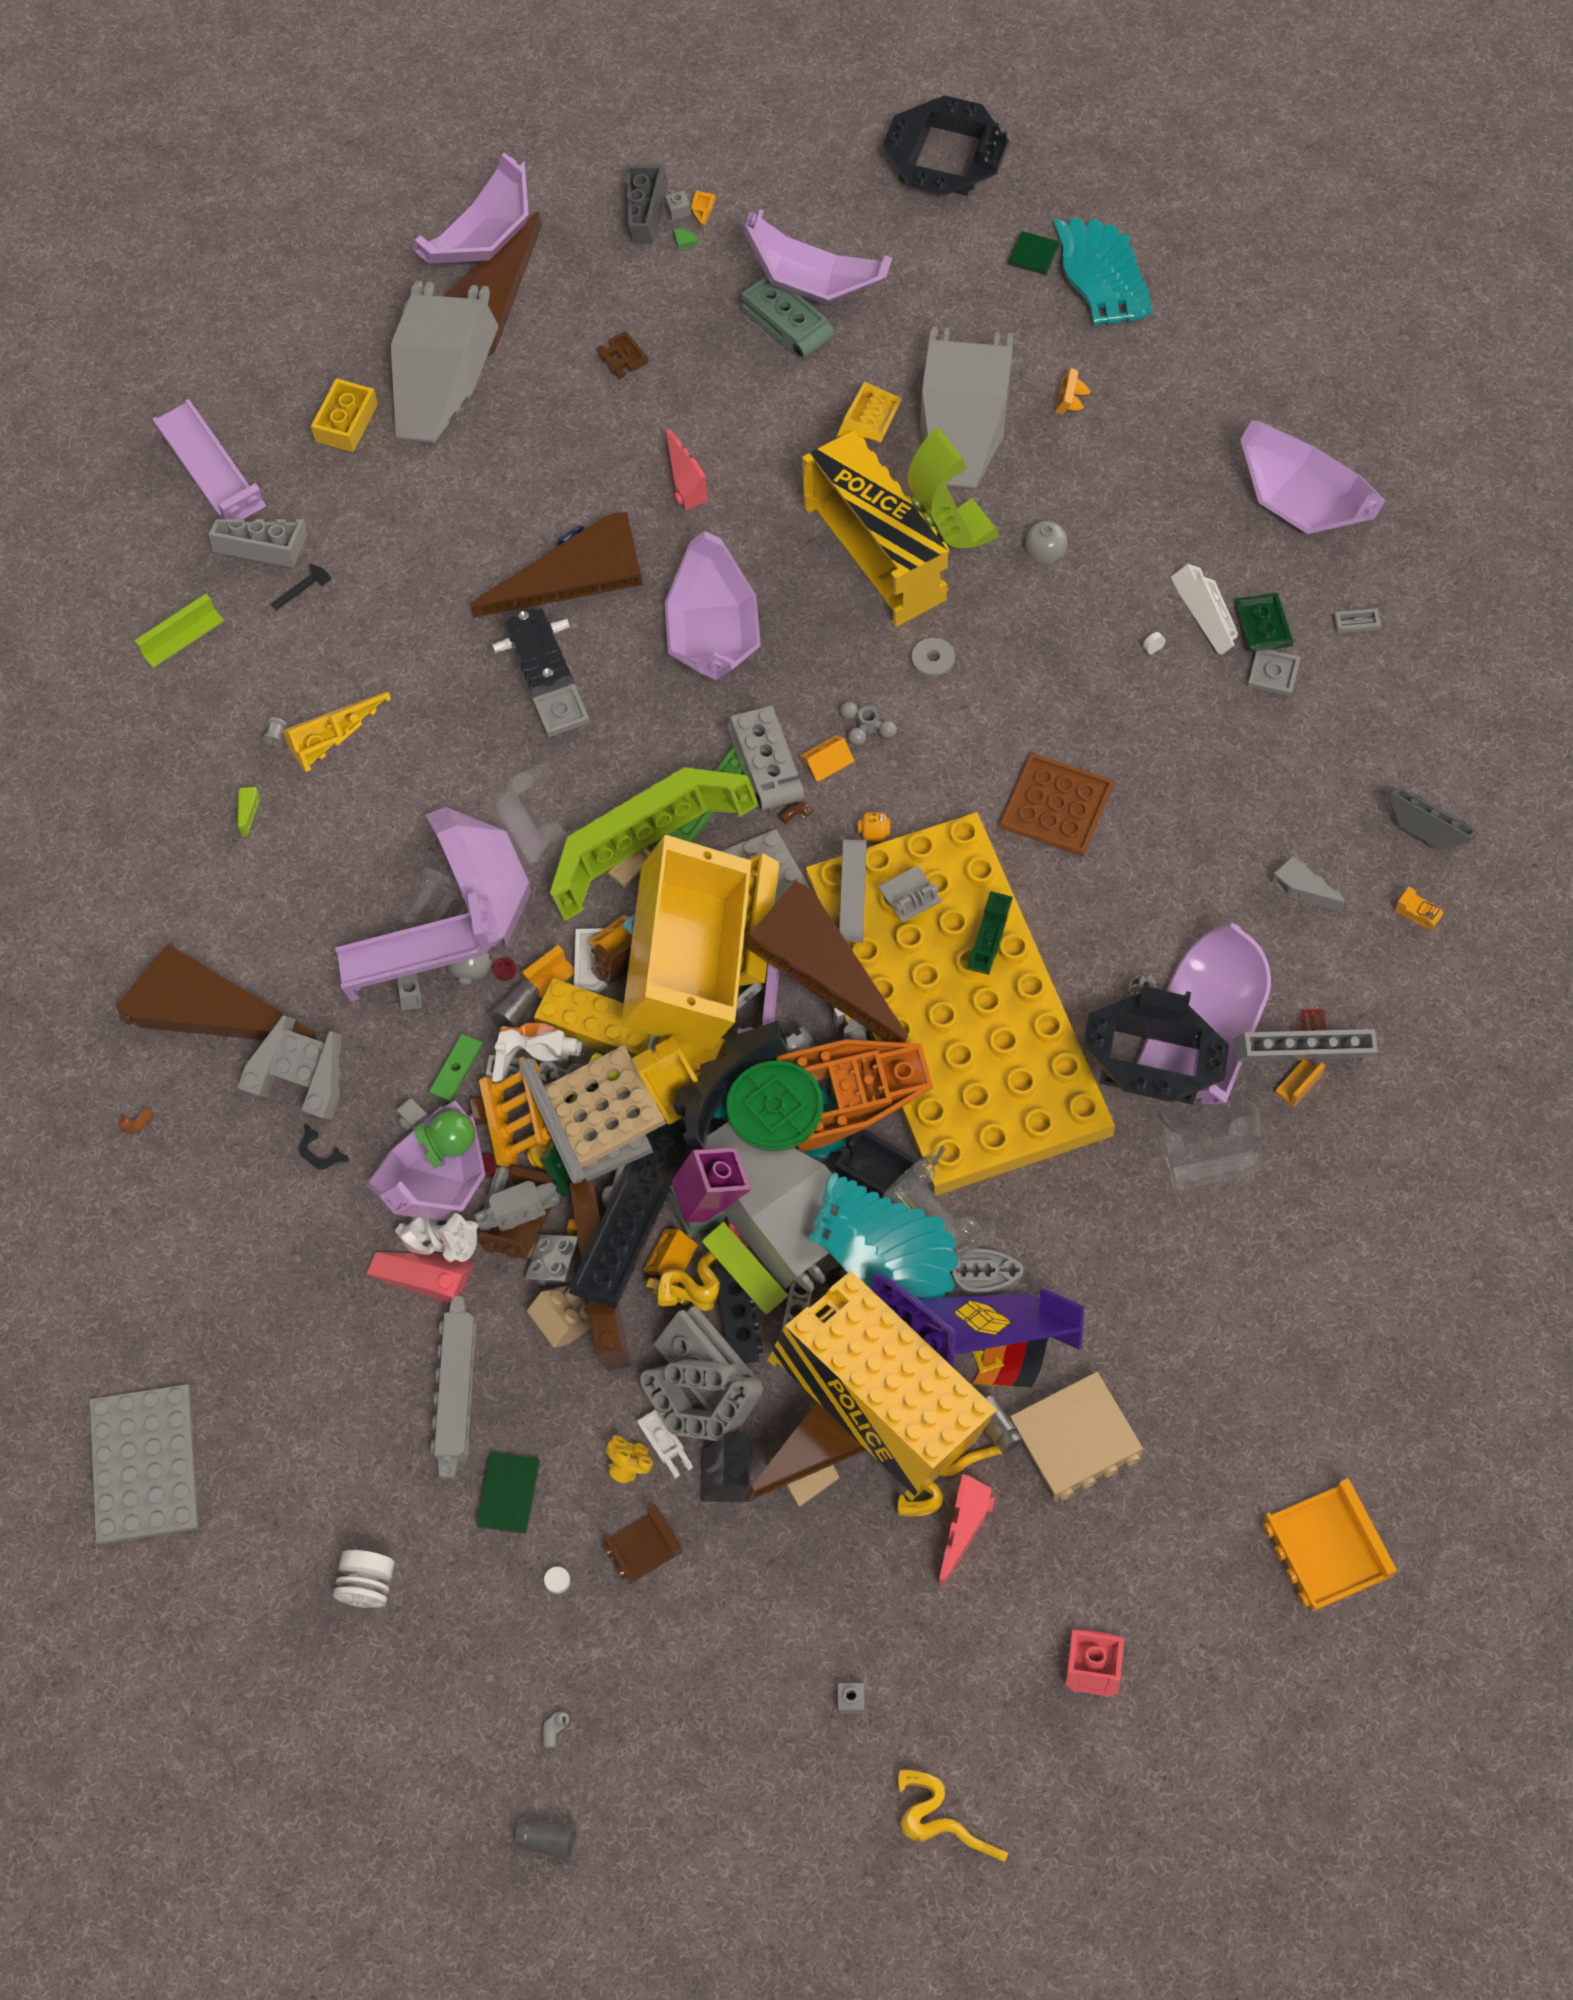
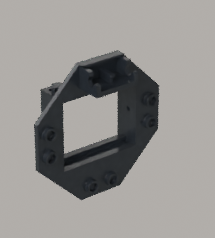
(910, 131)
(1162, 1018)

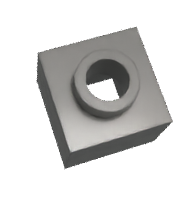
(678, 205)
(411, 1115)
(851, 1706)

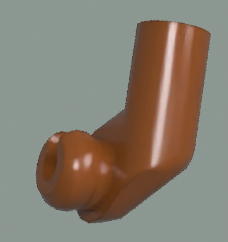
(135, 1125)

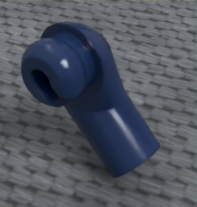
(570, 534)

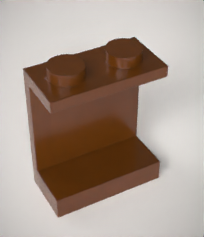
(642, 1546)

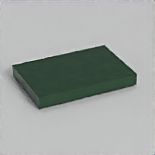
(1263, 622)
(508, 1493)

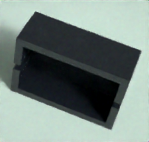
(873, 1162)

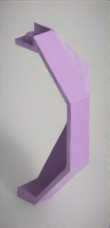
(487, 223)
(810, 269)
(1305, 482)
(711, 610)
(484, 864)
(413, 1188)

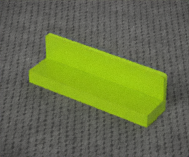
(178, 631)
(745, 1268)

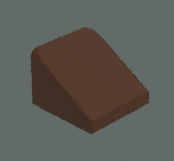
(478, 1111)

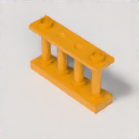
(498, 1121)

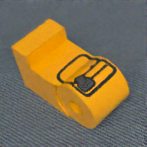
(1418, 909)

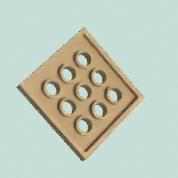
(617, 1110)

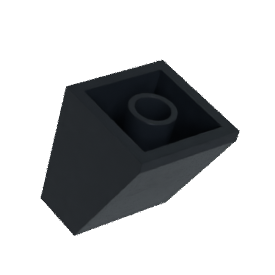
(726, 1470)

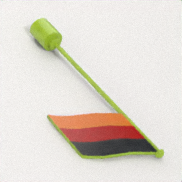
(1021, 1364)

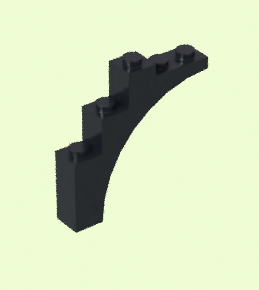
(700, 1100)

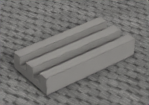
(1357, 624)

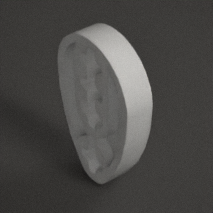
(983, 1285)

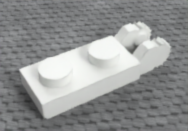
(663, 1442)

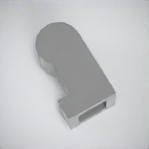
(409, 992)

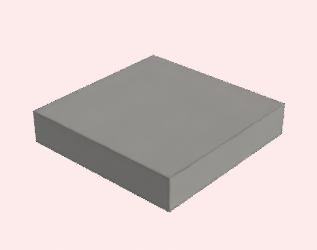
(1274, 672)

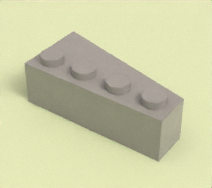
(259, 540)

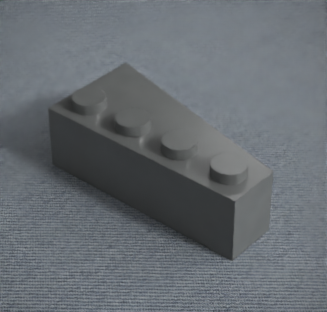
(645, 199)

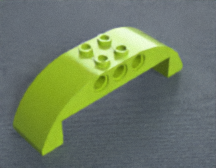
(929, 472)

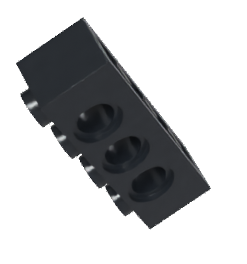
(748, 1349)

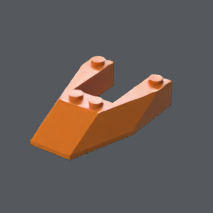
(867, 1080)

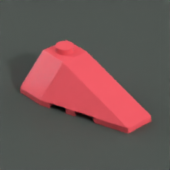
(687, 475)
(422, 1273)
(970, 1512)

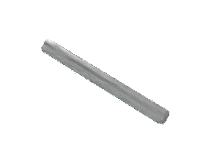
(552, 1121)

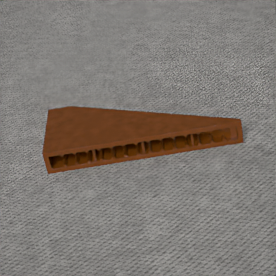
(502, 274)
(585, 565)
(811, 950)
(191, 998)
(605, 1320)
(811, 1448)

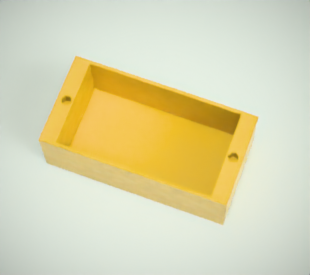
(687, 943)

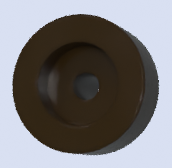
(835, 1275)

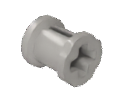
(274, 731)

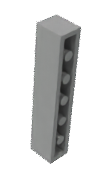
(1305, 1045)

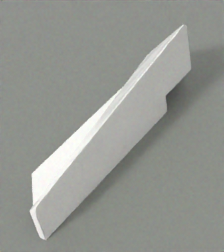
(1207, 606)

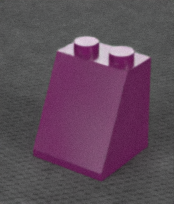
(709, 1183)

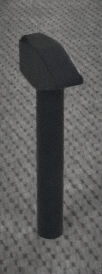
(318, 575)

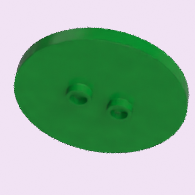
(775, 1105)

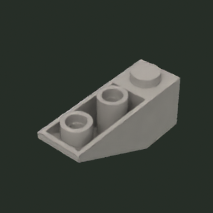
(1301, 884)

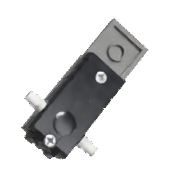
(544, 670)

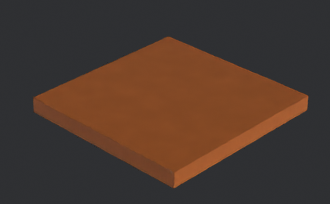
(1057, 804)

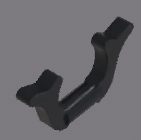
(320, 1164)

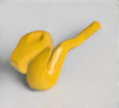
(701, 1294)
(922, 1508)
(920, 1832)

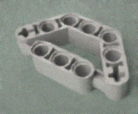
(676, 1412)

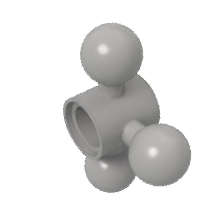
(858, 735)

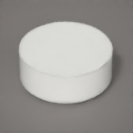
(1154, 642)
(557, 1580)

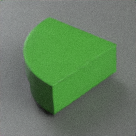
(685, 238)

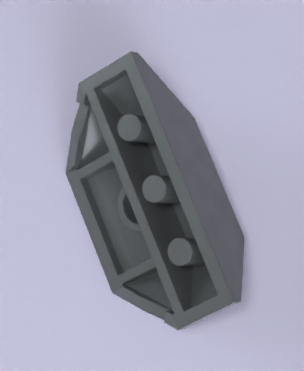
(1429, 821)

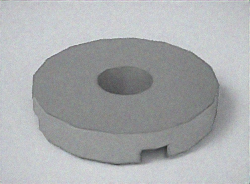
(929, 668)

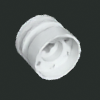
(363, 1581)

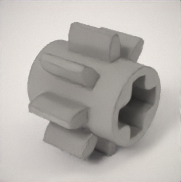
(1137, 982)

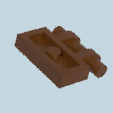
(628, 352)

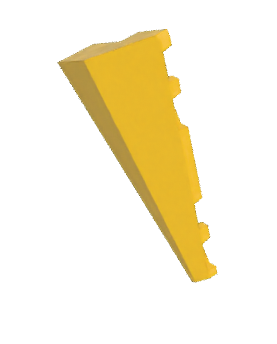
(315, 736)

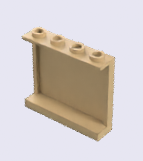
(1077, 1436)

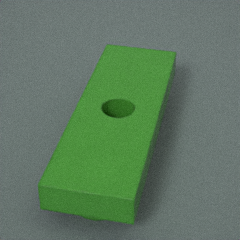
(461, 1057)

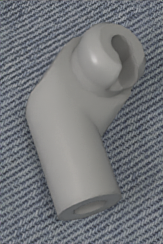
(552, 1727)

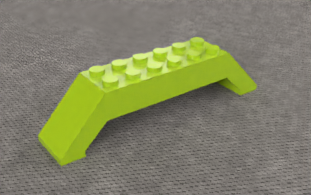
(641, 824)

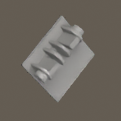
(910, 893)
(551, 1258)

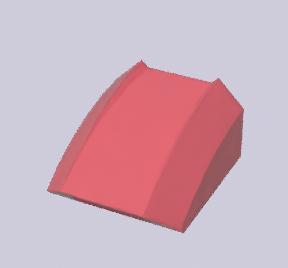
(1095, 1662)

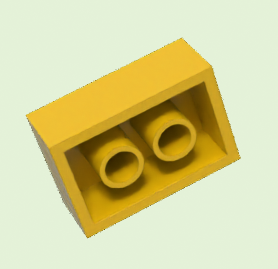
(344, 415)

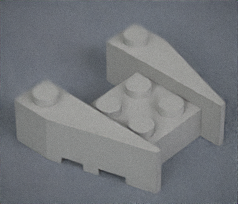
(298, 1061)

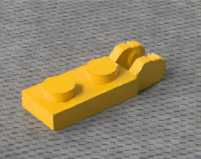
(681, 1294)

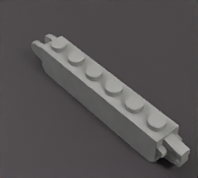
(455, 1388)

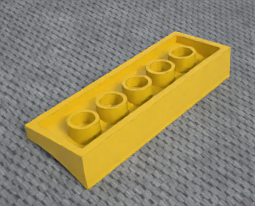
(870, 413)
(760, 901)

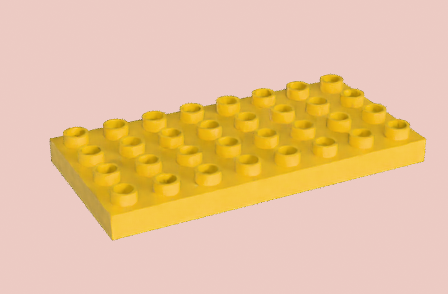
(994, 1044)

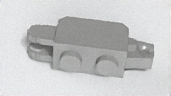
(517, 1205)

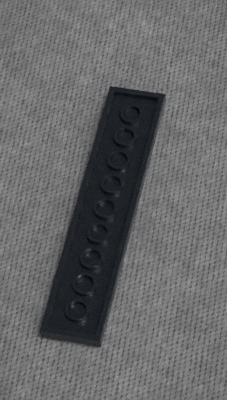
(630, 1219)

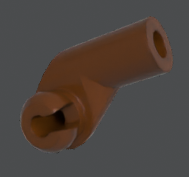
(794, 809)

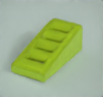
(247, 805)

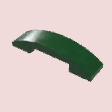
(990, 933)

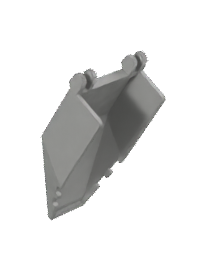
(438, 358)
(967, 399)
(778, 1208)

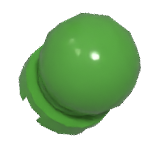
(447, 1136)

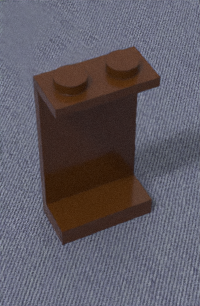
(611, 967)
(520, 1239)

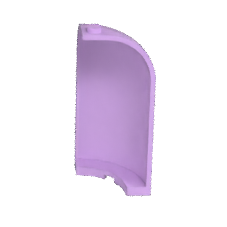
(1228, 990)

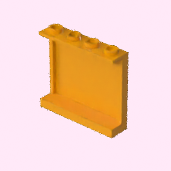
(1329, 1547)

